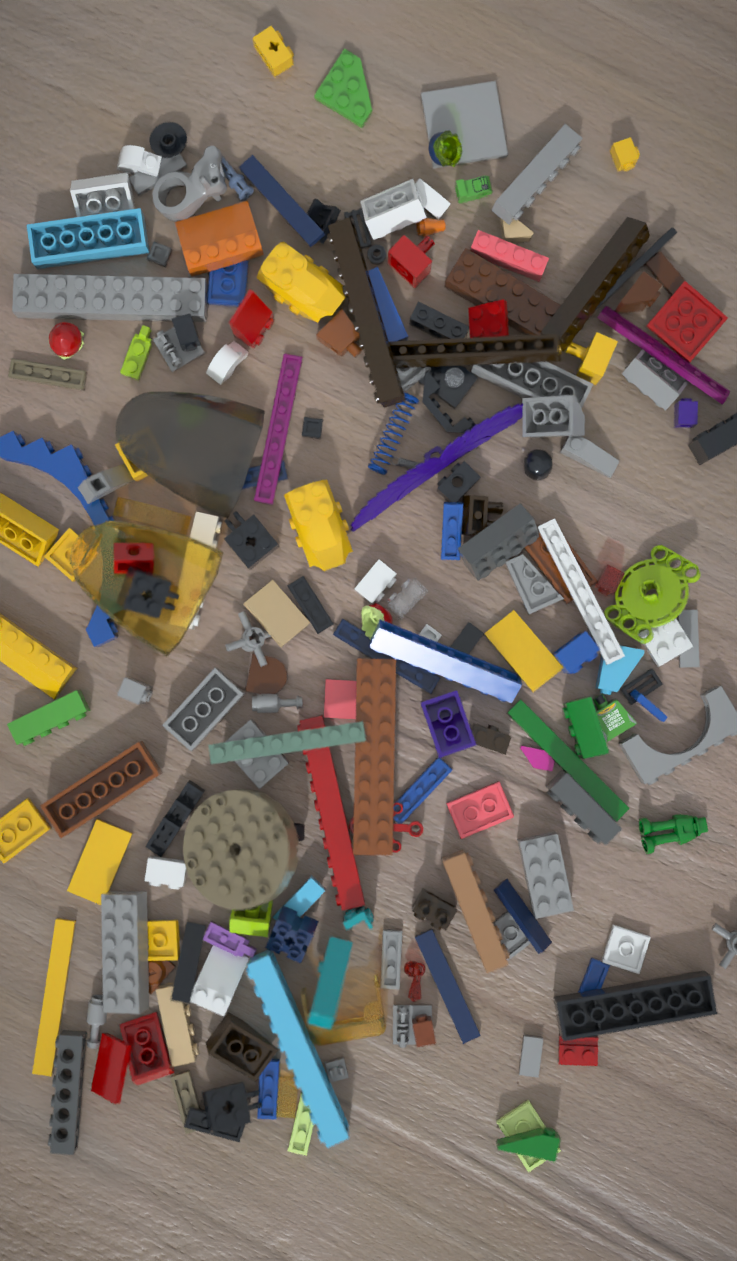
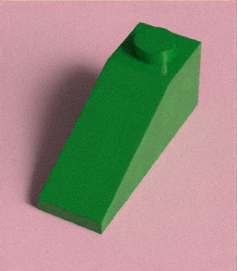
(533, 1143)

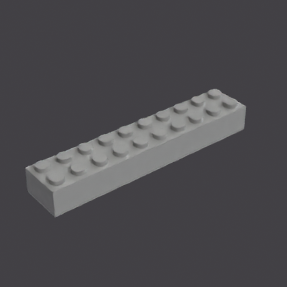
(109, 297)

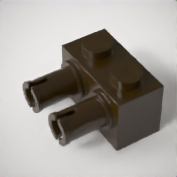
(475, 513)
(433, 909)

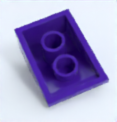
(448, 724)

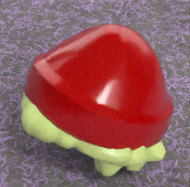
(66, 339)
(371, 616)

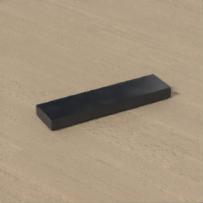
(188, 963)

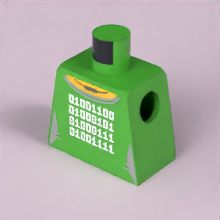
(612, 717)

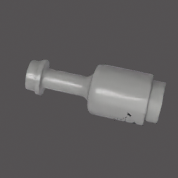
(271, 703)
(95, 1017)

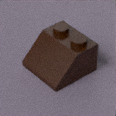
(641, 294)

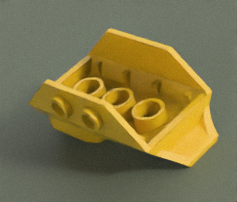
(300, 283)
(319, 525)

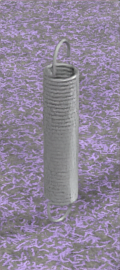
(405, 463)

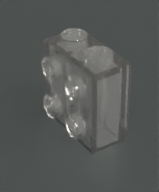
(410, 595)

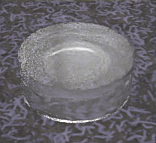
(454, 378)

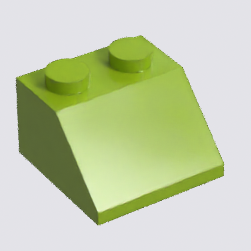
(252, 921)

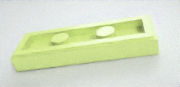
(301, 1130)

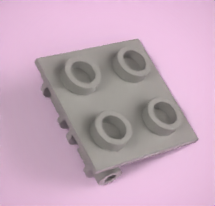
(171, 350)
(402, 1022)

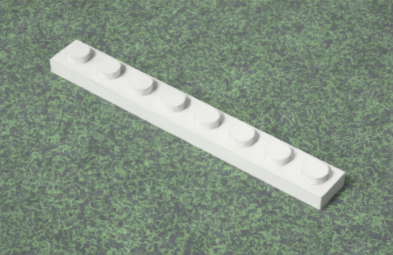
(580, 591)

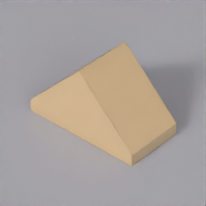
(515, 232)

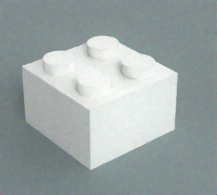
(667, 642)

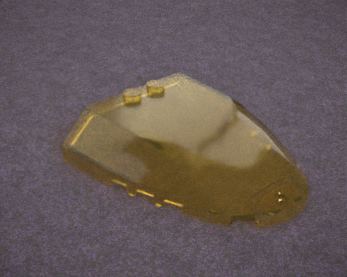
(179, 558)

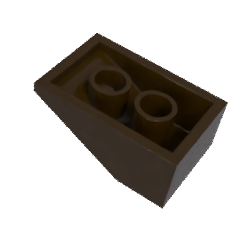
(240, 1047)

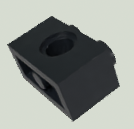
(465, 474)

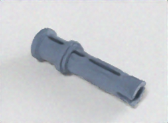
(237, 181)

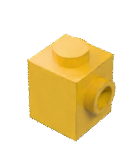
(624, 154)

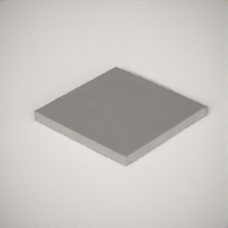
(472, 114)

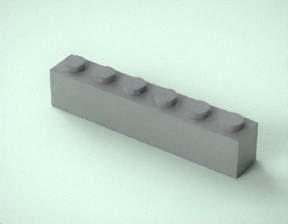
(537, 174)

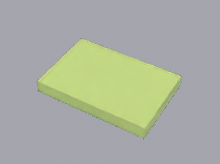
(520, 1120)

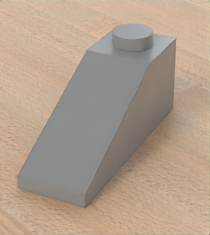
(589, 455)

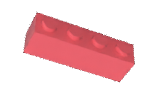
(509, 256)

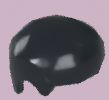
(538, 464)

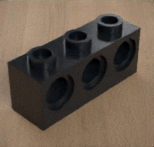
(437, 323)

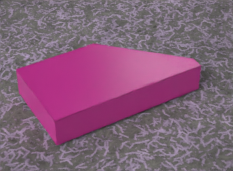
(538, 758)

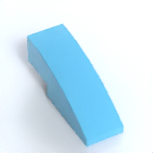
(303, 897)

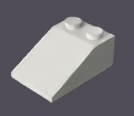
(218, 980)

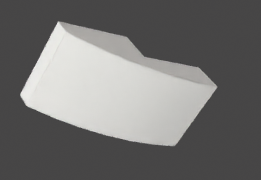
(431, 199)

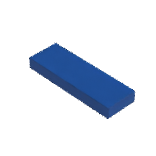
(451, 530)
(268, 1090)

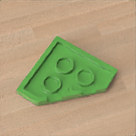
(346, 89)

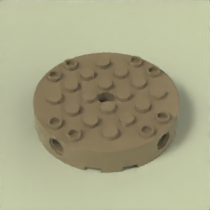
(246, 823)

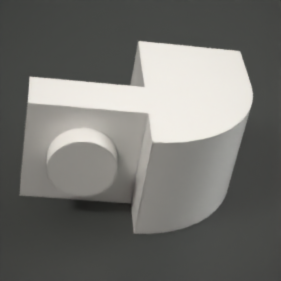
(136, 159)
(225, 361)

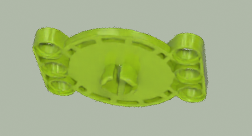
(652, 610)

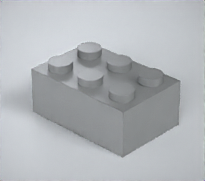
(258, 769)

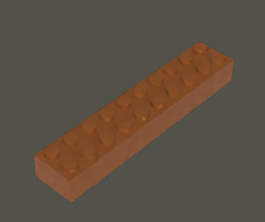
(375, 757)

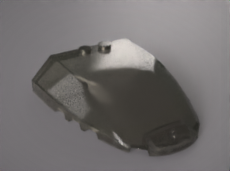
(192, 444)

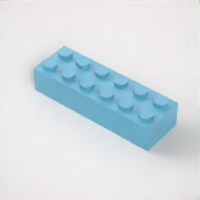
(88, 238)

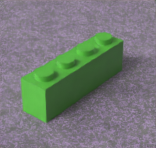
(49, 717)

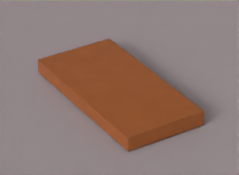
(543, 559)

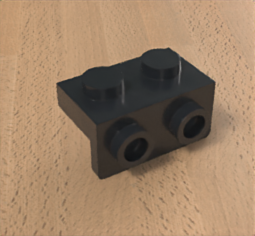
(323, 216)

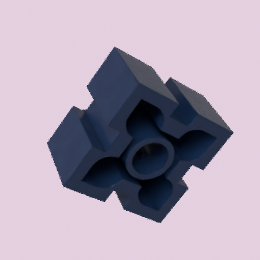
(292, 934)

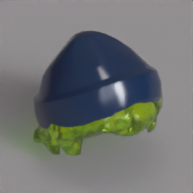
(445, 148)

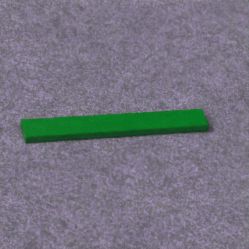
(568, 760)

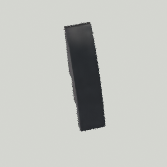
(175, 818)

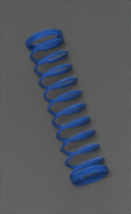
(409, 398)

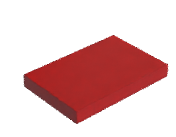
(111, 1068)

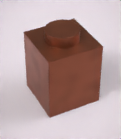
(423, 1030)

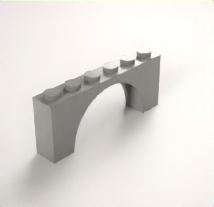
(719, 723)

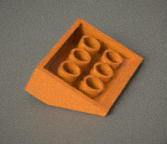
(219, 238)

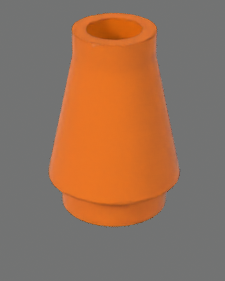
(430, 226)

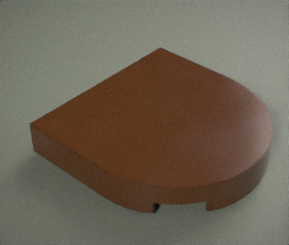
(268, 678)

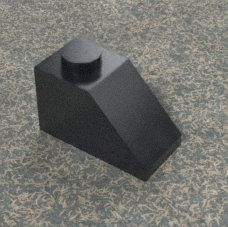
(186, 332)

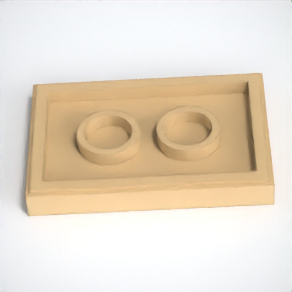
(276, 613)

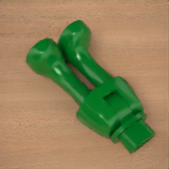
(684, 830)

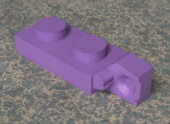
(230, 942)

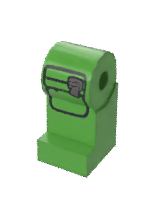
(473, 189)

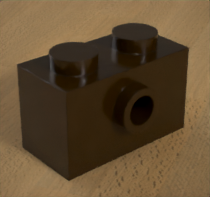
(490, 738)

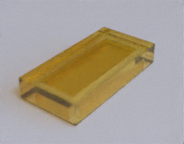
(286, 1097)

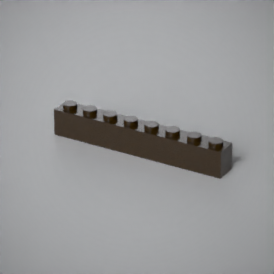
(597, 281)

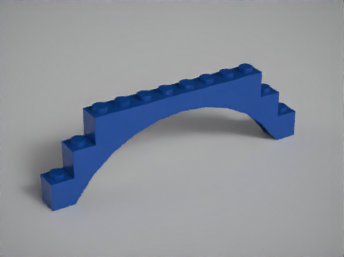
(69, 469)

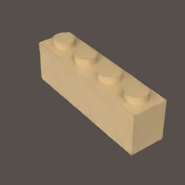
(177, 1027)

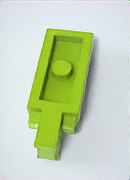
(137, 354)

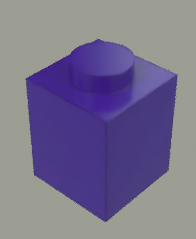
(686, 413)

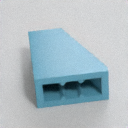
(613, 675)

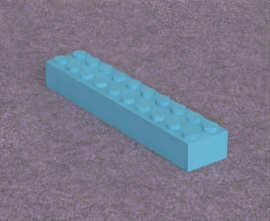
(298, 1047)

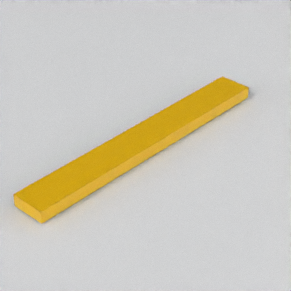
(54, 996)

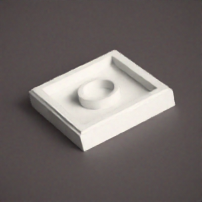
(625, 949)

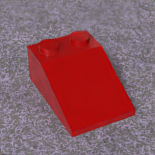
(251, 320)
(149, 1050)

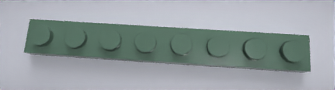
(287, 742)

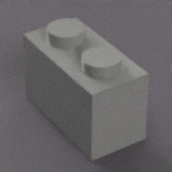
(135, 691)

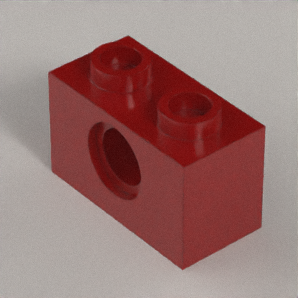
(135, 555)

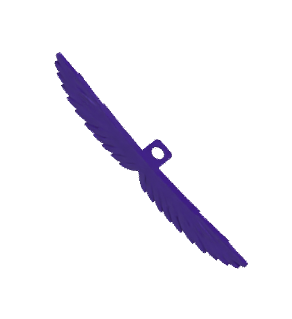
(415, 477)

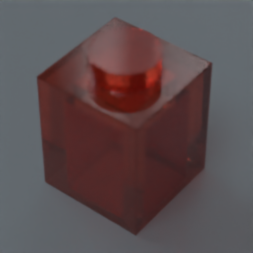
(609, 580)

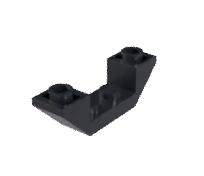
(430, 386)

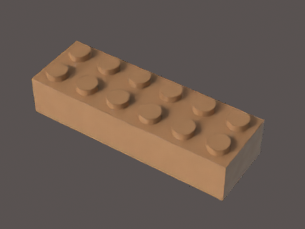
(476, 914)

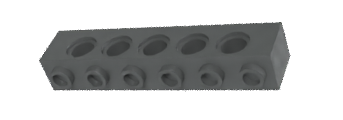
(67, 1143)

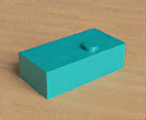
(330, 982)

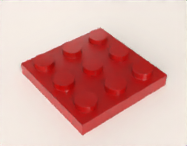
(687, 322)

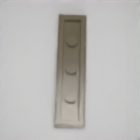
(47, 374)

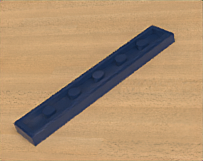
(281, 201)
(356, 638)
(447, 986)

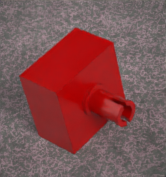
(411, 259)

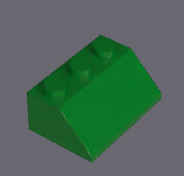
(585, 727)

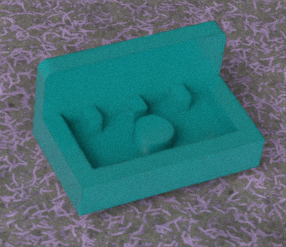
(355, 916)

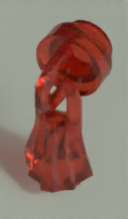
(412, 970)

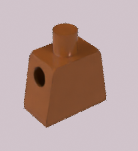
(340, 335)

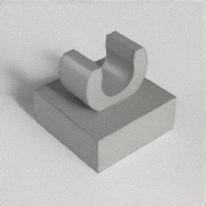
(336, 1069)

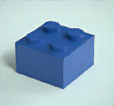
(575, 652)

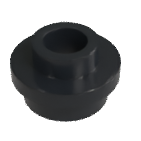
(376, 259)

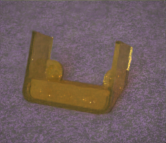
(351, 1029)

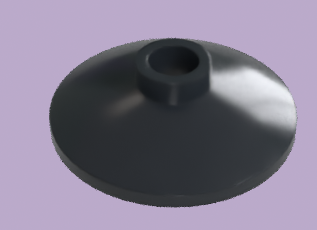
(167, 133)

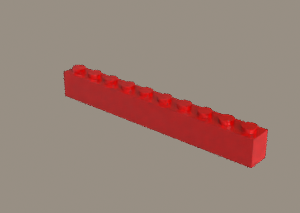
(333, 821)

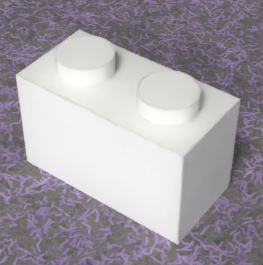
(375, 582)
(166, 871)

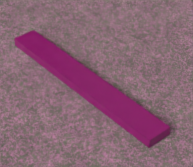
(664, 354)
(278, 429)

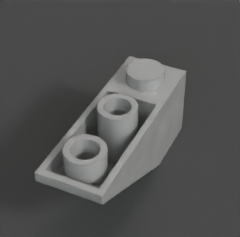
(105, 483)

